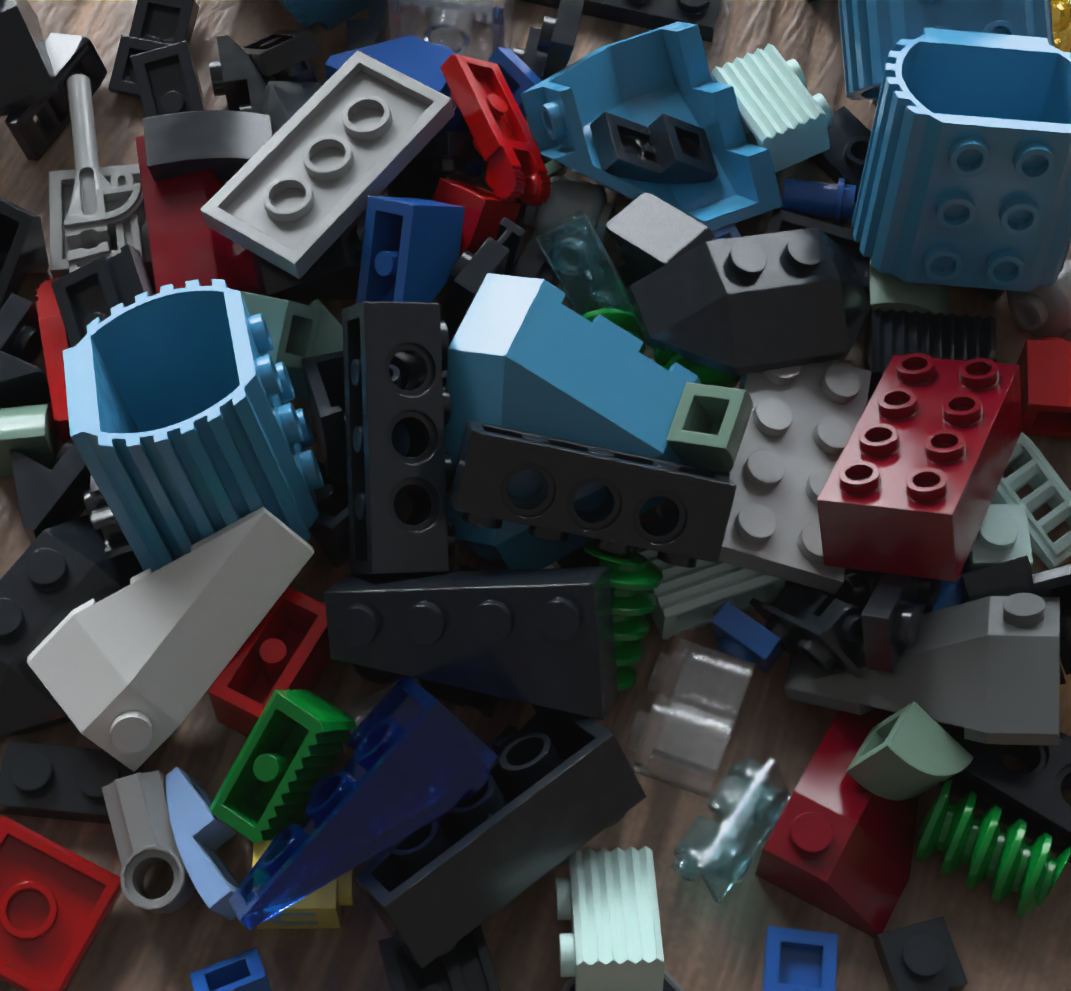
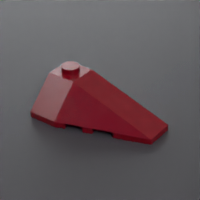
(178, 237)
(838, 839)

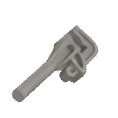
(98, 209)

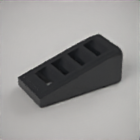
(67, 57)

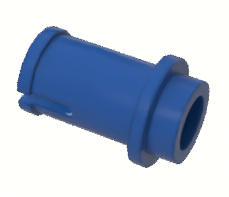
(819, 199)

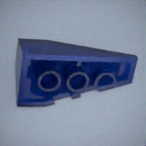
(405, 772)

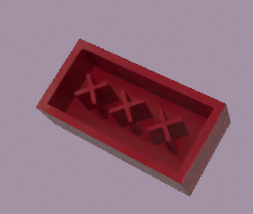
(921, 467)

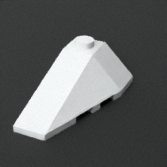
(154, 648)

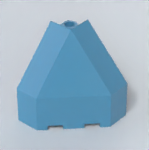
(639, 82)
(552, 373)

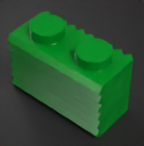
(281, 763)

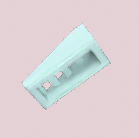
(1048, 488)

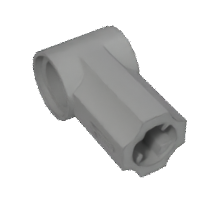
(144, 838)

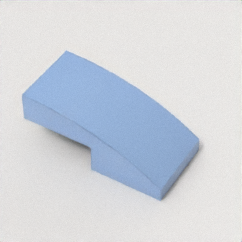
(197, 838)

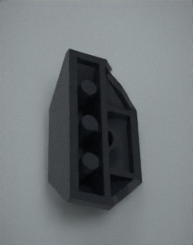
(755, 302)
(40, 589)

